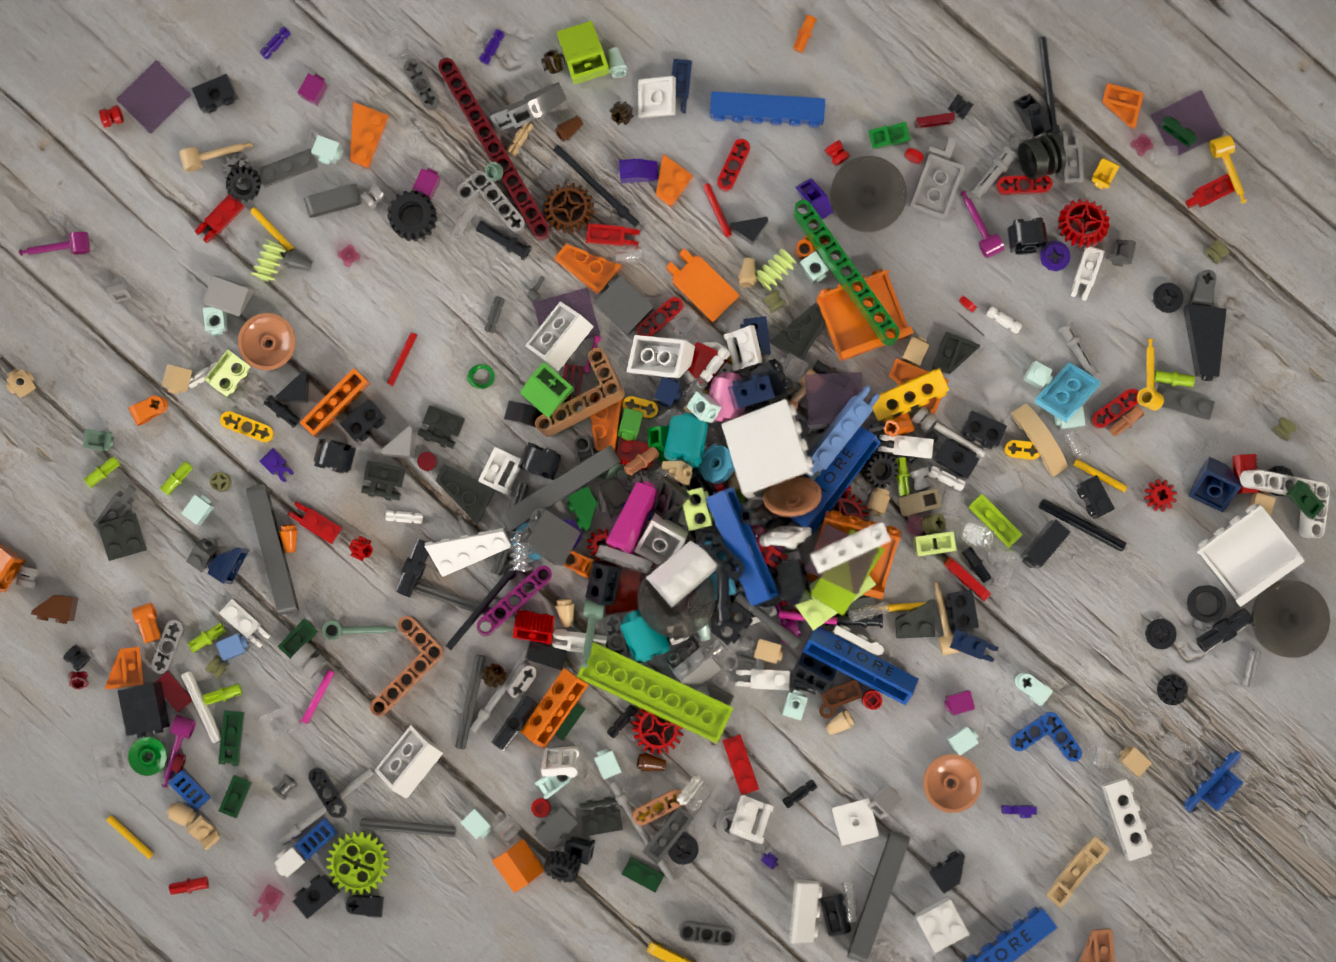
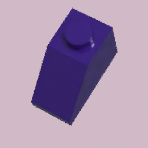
(638, 170)
(815, 196)

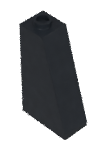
(1205, 335)

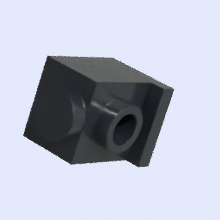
(586, 849)

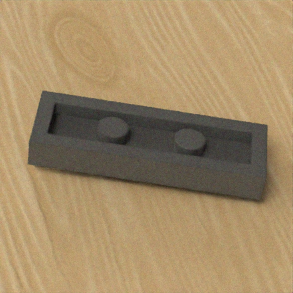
(287, 168)
(1186, 403)
(668, 835)

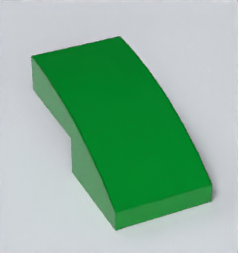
(890, 135)

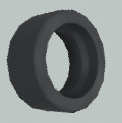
(1219, 596)

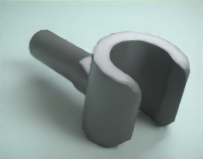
(533, 295)
(759, 664)

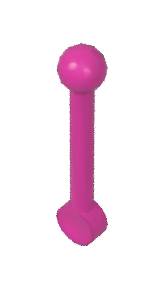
(597, 338)

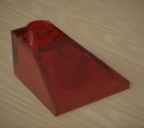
(627, 593)

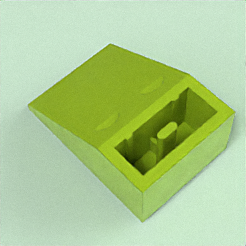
(583, 52)

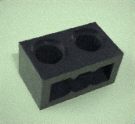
(359, 416)
(985, 424)
(603, 582)
(967, 609)
(736, 626)
(813, 673)

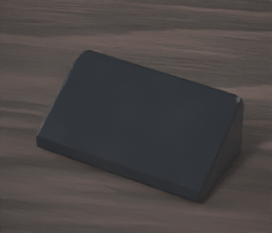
(545, 655)
(835, 915)

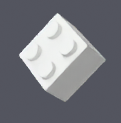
(661, 540)
(941, 924)

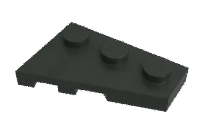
(801, 333)
(465, 491)

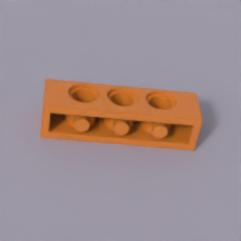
(334, 403)
(554, 708)

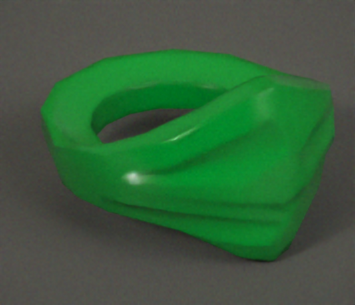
(473, 370)

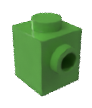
(630, 424)

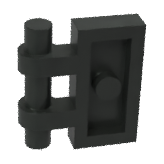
(443, 421)
(383, 474)
(603, 822)

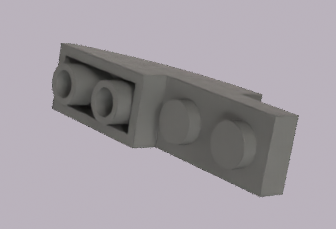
(529, 108)

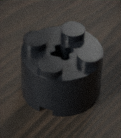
(1027, 236)
(334, 455)
(540, 462)

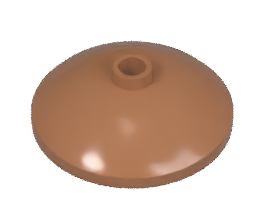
(258, 332)
(792, 496)
(964, 790)

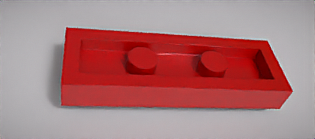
(740, 764)

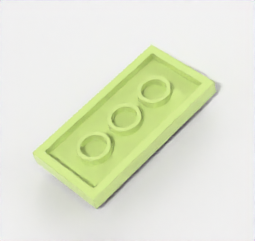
(817, 612)

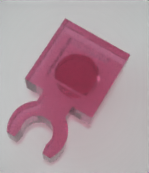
(270, 900)

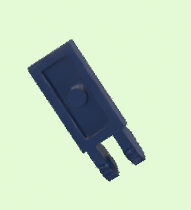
(682, 72)
(972, 645)

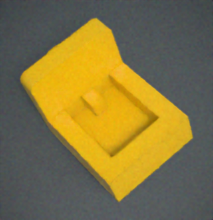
(1104, 173)

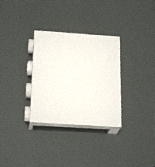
(767, 447)
(1250, 554)

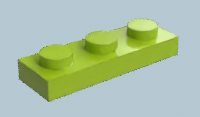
(995, 520)

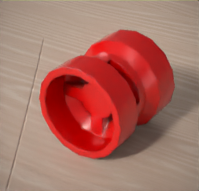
(111, 116)
(837, 153)
(871, 697)

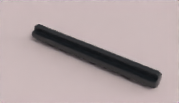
(1082, 525)

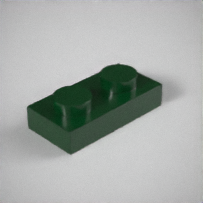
(1173, 127)
(1305, 499)
(301, 634)
(570, 721)
(235, 796)
(643, 874)

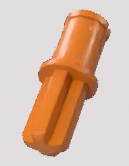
(804, 33)

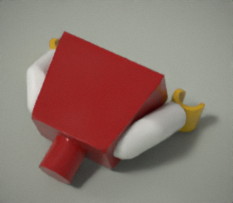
(701, 358)

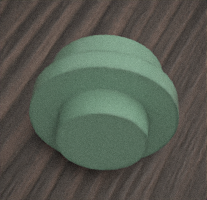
(494, 171)

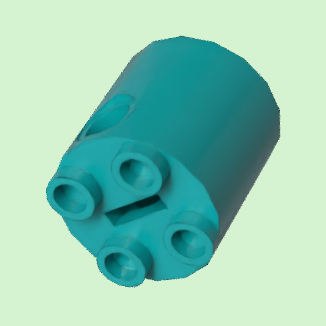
(686, 439)
(642, 639)

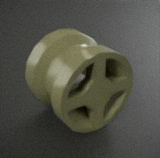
(1216, 252)
(774, 301)
(1284, 428)
(218, 479)
(933, 523)
(217, 667)

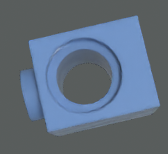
(232, 646)

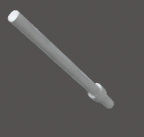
(484, 714)
(622, 799)
(296, 830)

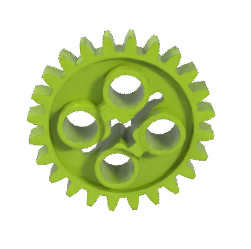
(352, 880)

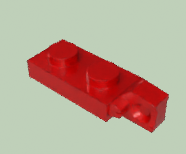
(1211, 192)

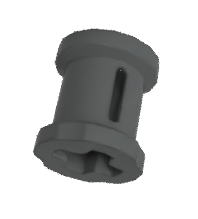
(285, 787)

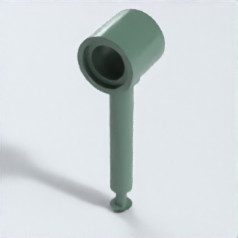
(593, 612)
(354, 629)

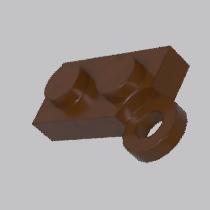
(839, 696)

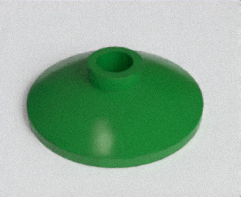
(139, 761)

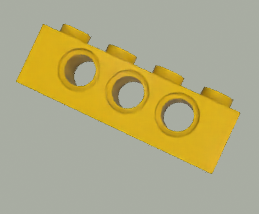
(915, 385)

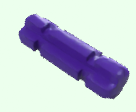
(275, 42)
(492, 46)

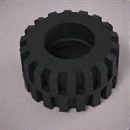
(408, 200)

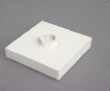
(656, 97)
(855, 822)

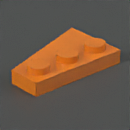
(366, 134)
(903, 372)

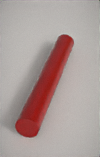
(717, 210)
(402, 358)

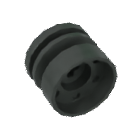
(1041, 156)

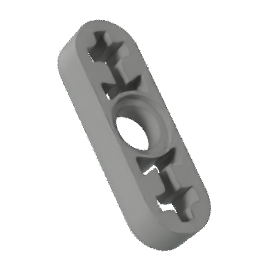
(624, 559)
(168, 661)

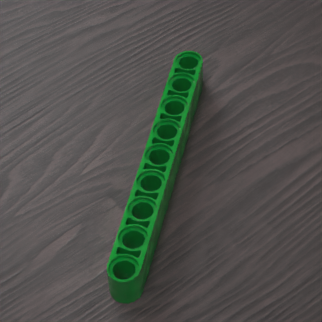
(846, 282)

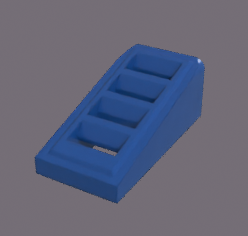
(185, 794)
(302, 849)

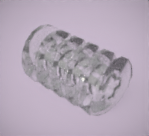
(521, 555)

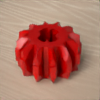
(1154, 498)
(600, 537)

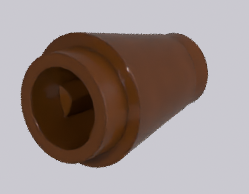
(568, 128)
(648, 762)

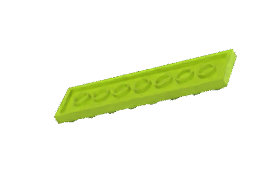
(656, 693)

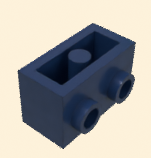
(761, 329)
(750, 391)
(668, 392)

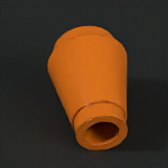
(288, 536)

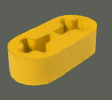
(641, 403)
(1020, 454)

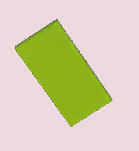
(836, 596)

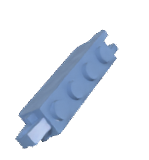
(841, 430)

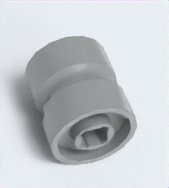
(309, 660)

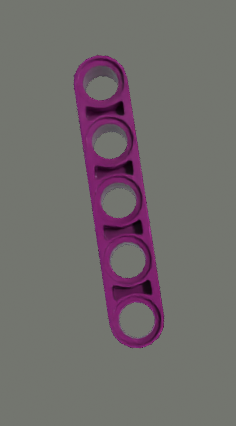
(518, 592)

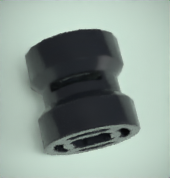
(960, 106)
(76, 657)

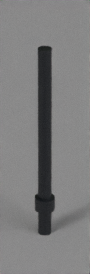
(1048, 86)
(623, 211)
(508, 575)

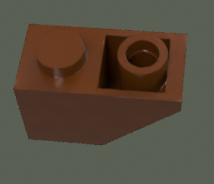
(57, 607)

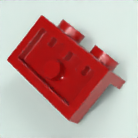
(630, 449)

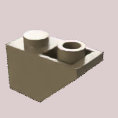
(919, 502)

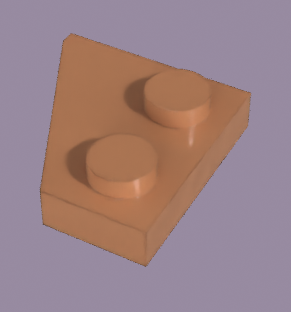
(1099, 946)

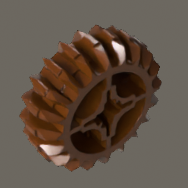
(566, 191)

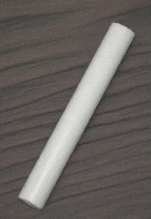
(965, 443)

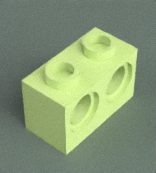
(223, 370)
(691, 510)
(934, 544)

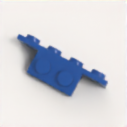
(1219, 787)

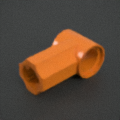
(899, 425)
(146, 618)

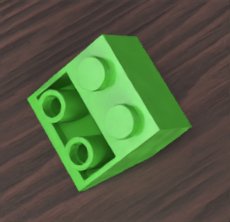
(546, 390)

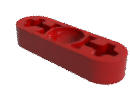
(734, 150)
(1010, 190)
(674, 313)
(1107, 420)
(969, 581)

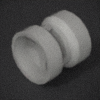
(376, 193)
(928, 420)
(921, 479)
(26, 581)

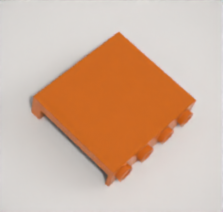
(846, 324)
(882, 568)

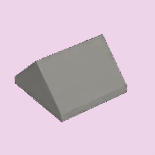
(228, 295)
(402, 446)

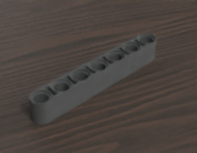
(560, 487)
(272, 549)
(878, 896)

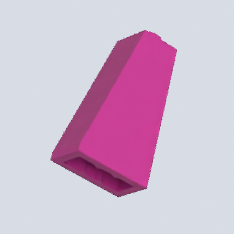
(632, 518)

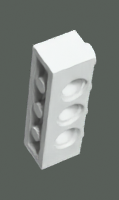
(850, 547)
(1112, 791)

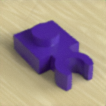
(275, 463)
(1024, 811)

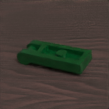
(231, 737)

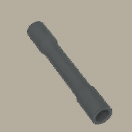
(786, 635)

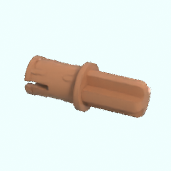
(1126, 421)
(641, 461)

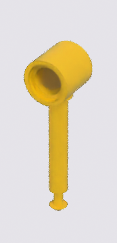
(1222, 148)
(1146, 393)

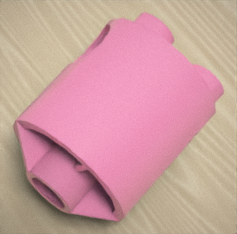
(720, 393)

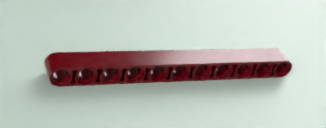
(489, 141)

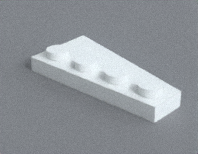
(466, 550)

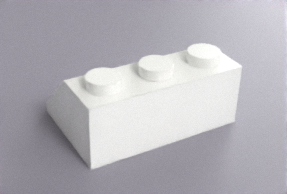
(559, 336)
(660, 356)
(682, 573)
(408, 762)
(804, 911)

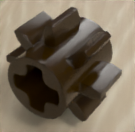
(553, 61)
(621, 113)
(493, 675)

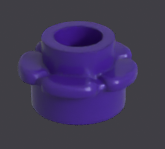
(770, 860)

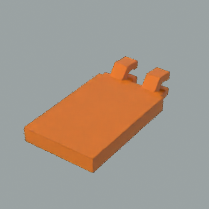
(702, 286)

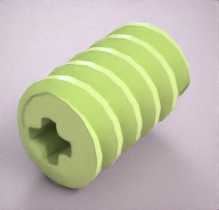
(269, 261)
(775, 269)

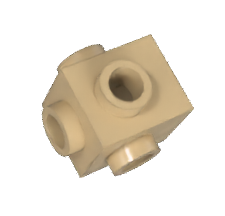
(23, 390)

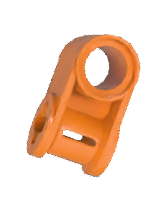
(806, 242)
(145, 410)
(580, 564)

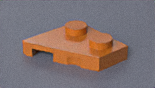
(1123, 103)
(671, 181)
(126, 669)

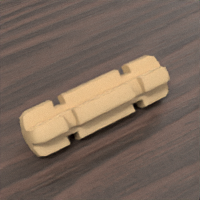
(519, 138)

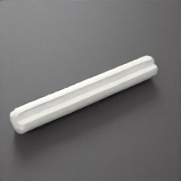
(202, 709)

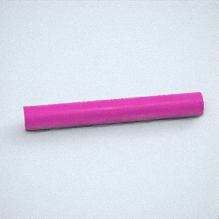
(797, 616)
(317, 697)

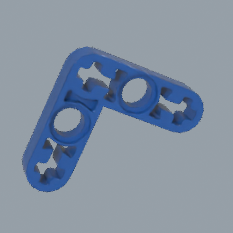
(1046, 729)

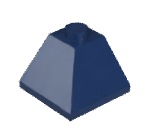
(1215, 485)
(226, 566)

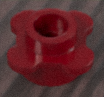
(78, 680)

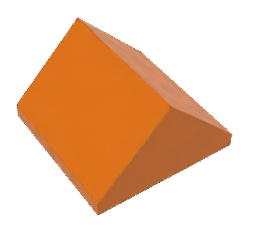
(518, 865)

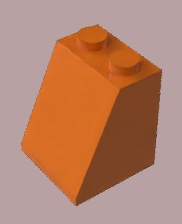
(9, 566)

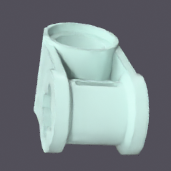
(1034, 690)
(551, 785)

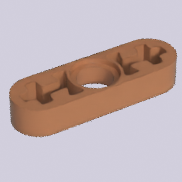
(642, 808)

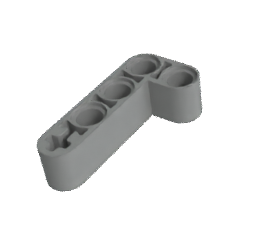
(496, 204)

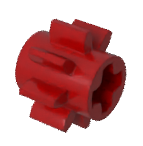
(361, 548)

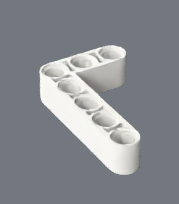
(1281, 485)

